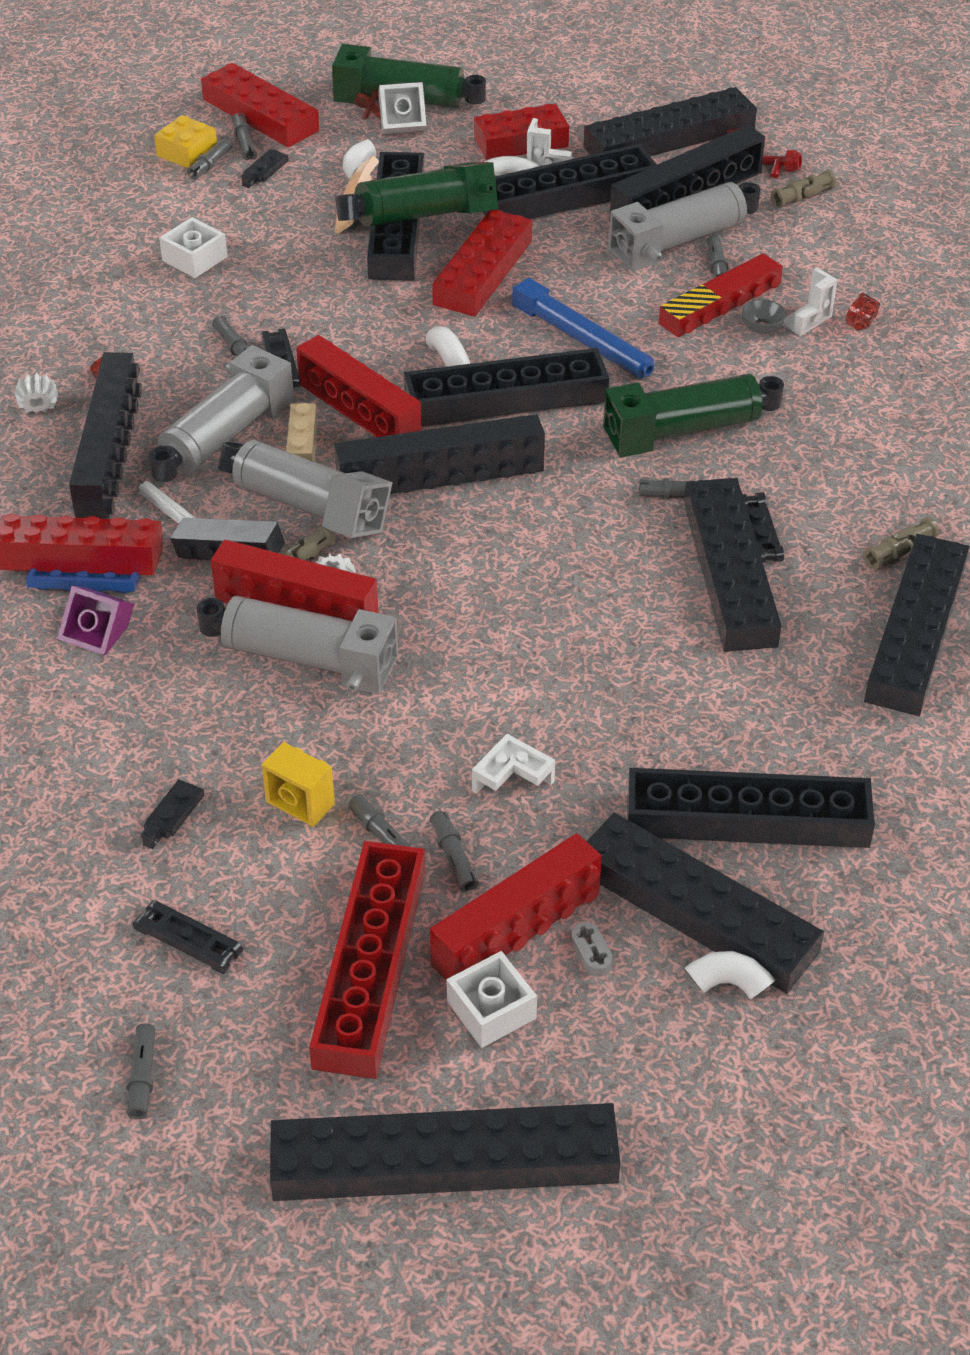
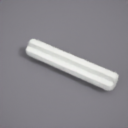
(163, 502)

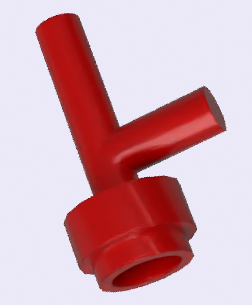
(791, 160)

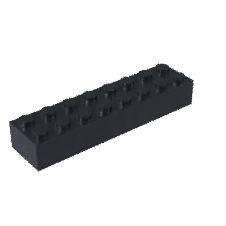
(673, 124)
(720, 161)
(568, 182)
(395, 245)
(508, 386)
(105, 436)
(448, 454)
(731, 565)
(917, 625)
(752, 807)
(703, 901)

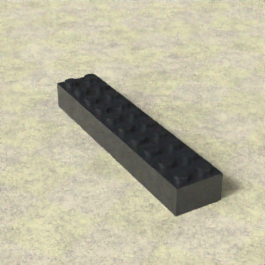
(443, 1152)

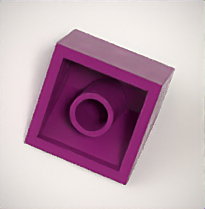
(94, 619)

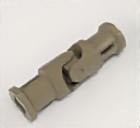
(803, 188)
(899, 543)
(311, 546)

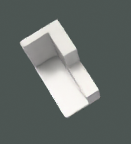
(539, 146)
(819, 304)
(512, 757)

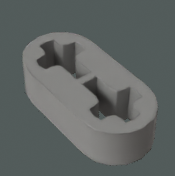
(597, 946)

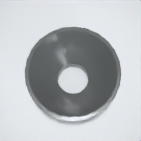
(763, 311)

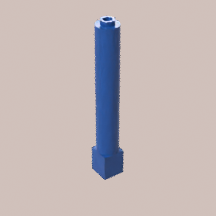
(535, 300)

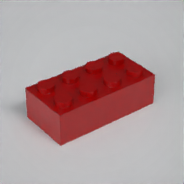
(507, 131)

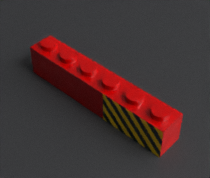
(720, 295)

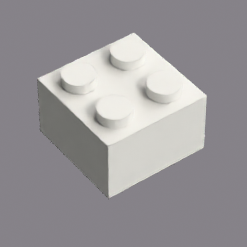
(402, 108)
(193, 247)
(491, 999)

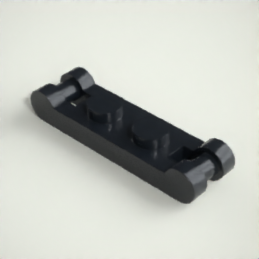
(278, 345)
(763, 528)
(188, 936)

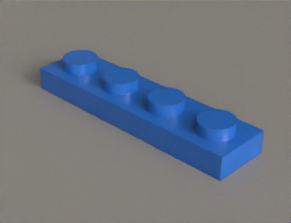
(98, 582)

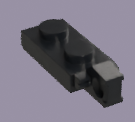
(264, 167)
(171, 812)

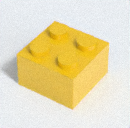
(184, 140)
(298, 784)

